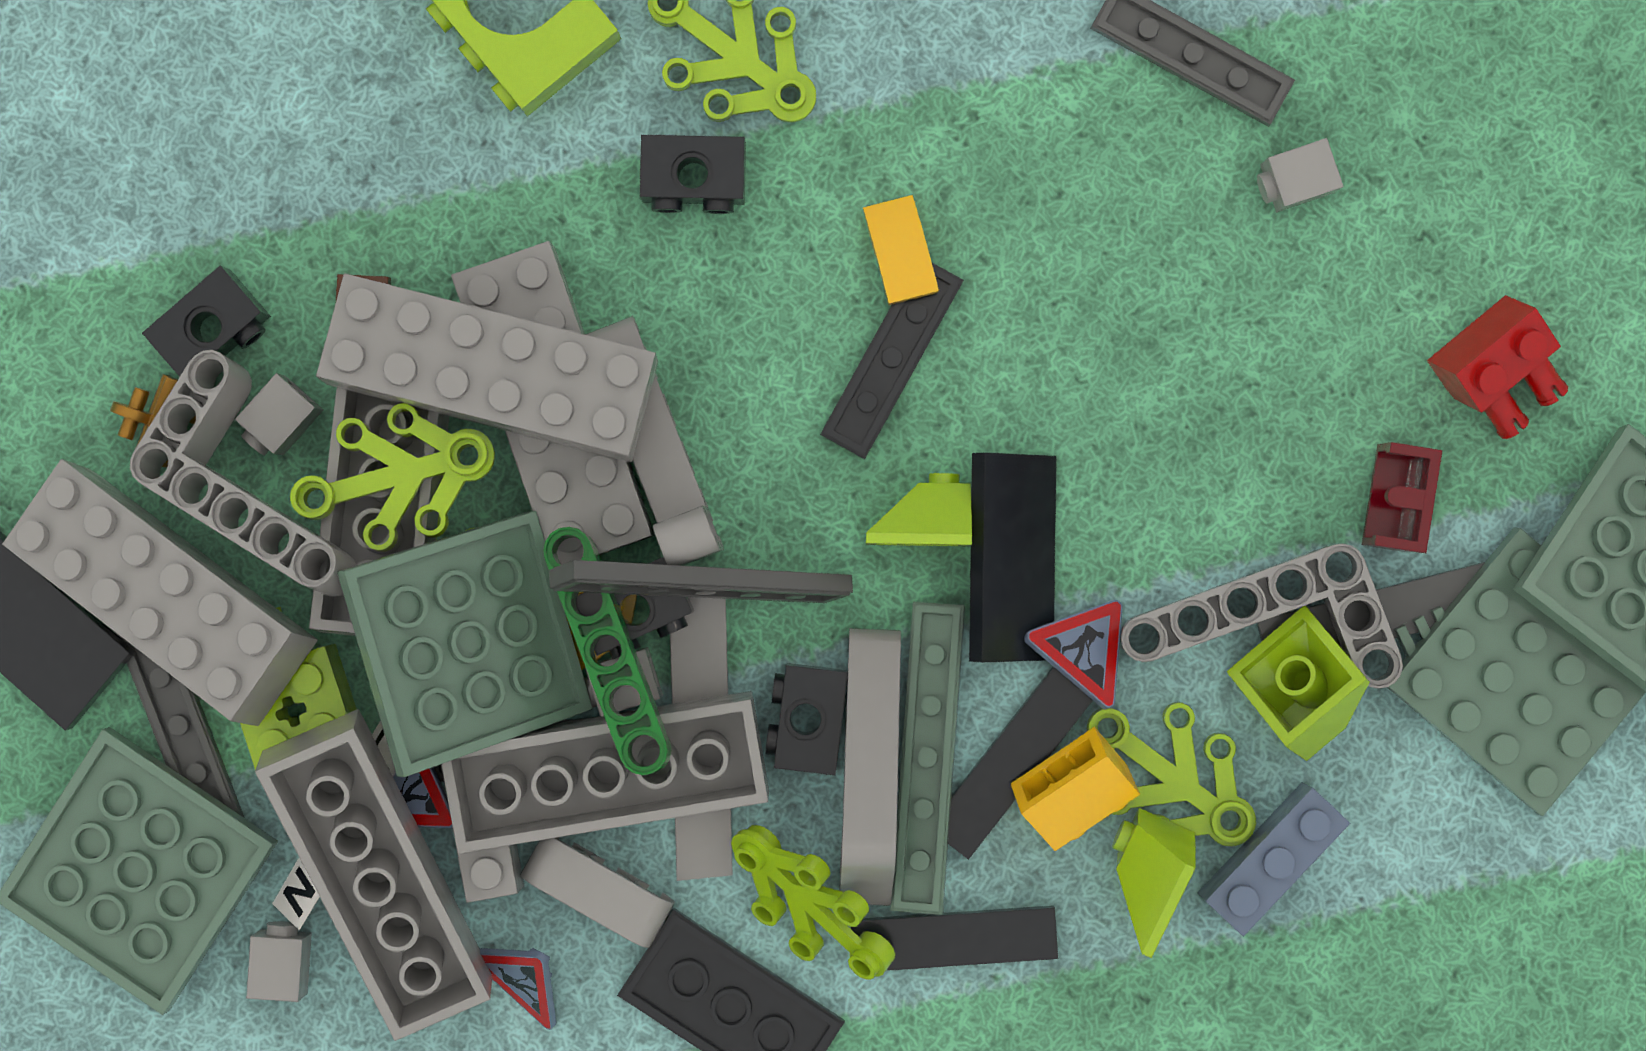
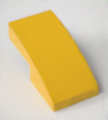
(901, 250)

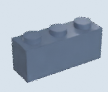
(1273, 858)

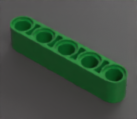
(625, 671)

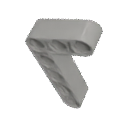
(665, 471)
(225, 500)
(1269, 603)
(871, 765)

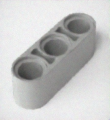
(597, 891)

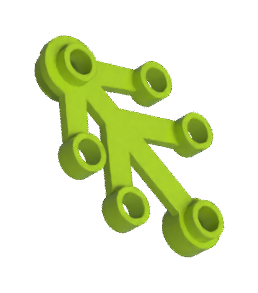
(740, 60)
(403, 474)
(1181, 780)
(762, 855)

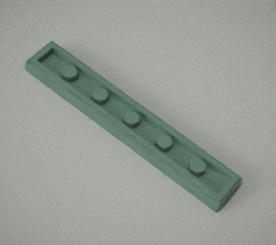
(928, 757)

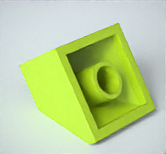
(928, 515)
(1301, 683)
(1154, 870)

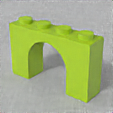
(533, 63)

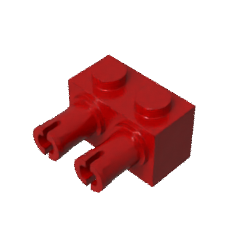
(1493, 356)

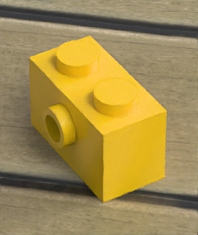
(1074, 789)

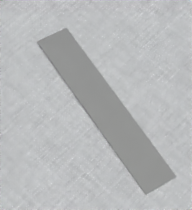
(700, 673)

